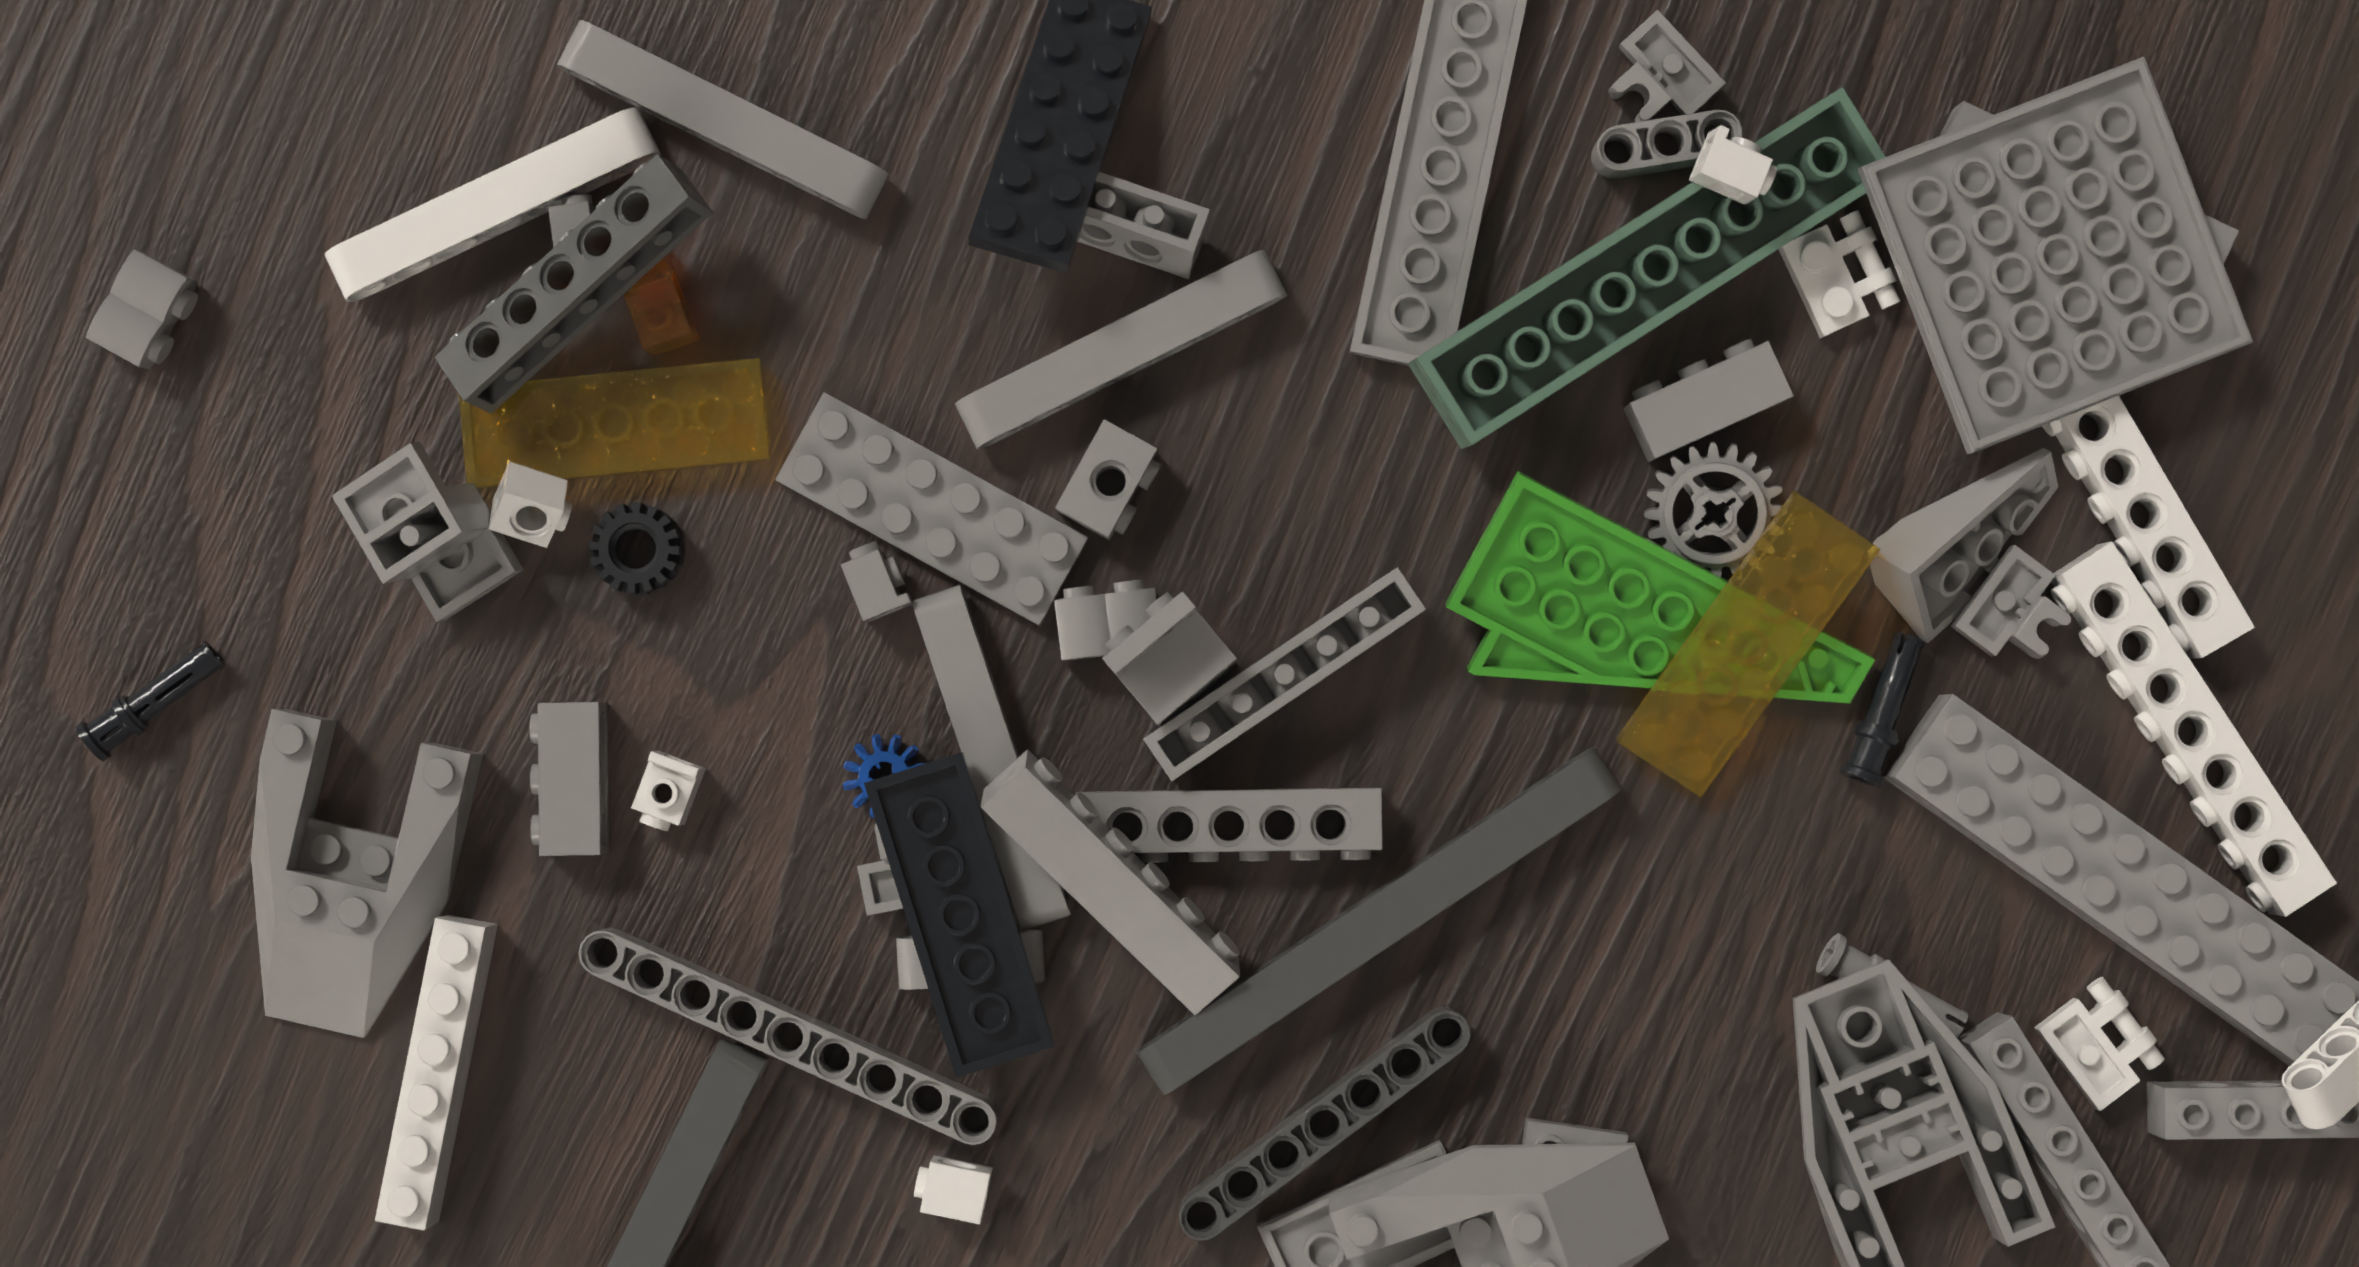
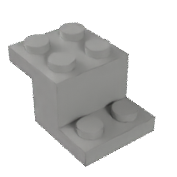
(426, 532)
(1169, 657)

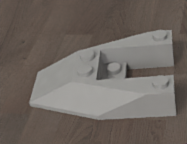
(340, 902)
(1894, 1095)
(1512, 1206)

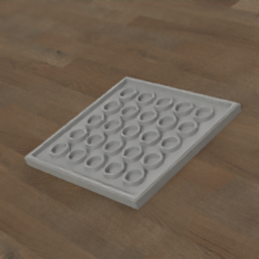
(2055, 255)

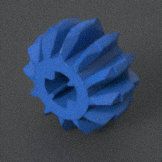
(871, 761)

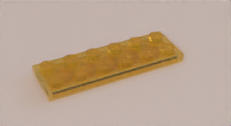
(622, 423)
(1747, 643)

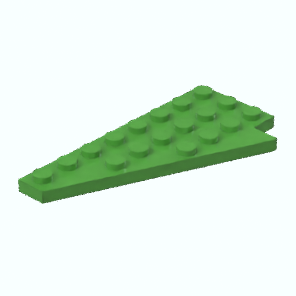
(1601, 603)

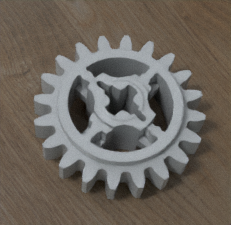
(1687, 476)

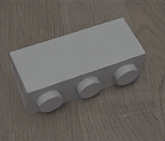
(1707, 399)
(570, 778)

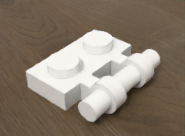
(1825, 281)
(2088, 1053)

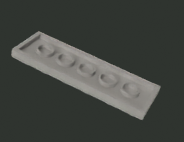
(931, 508)

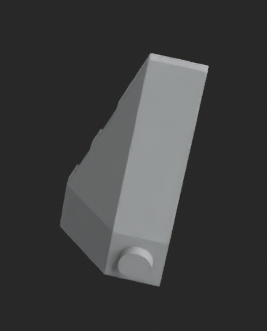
(1944, 548)

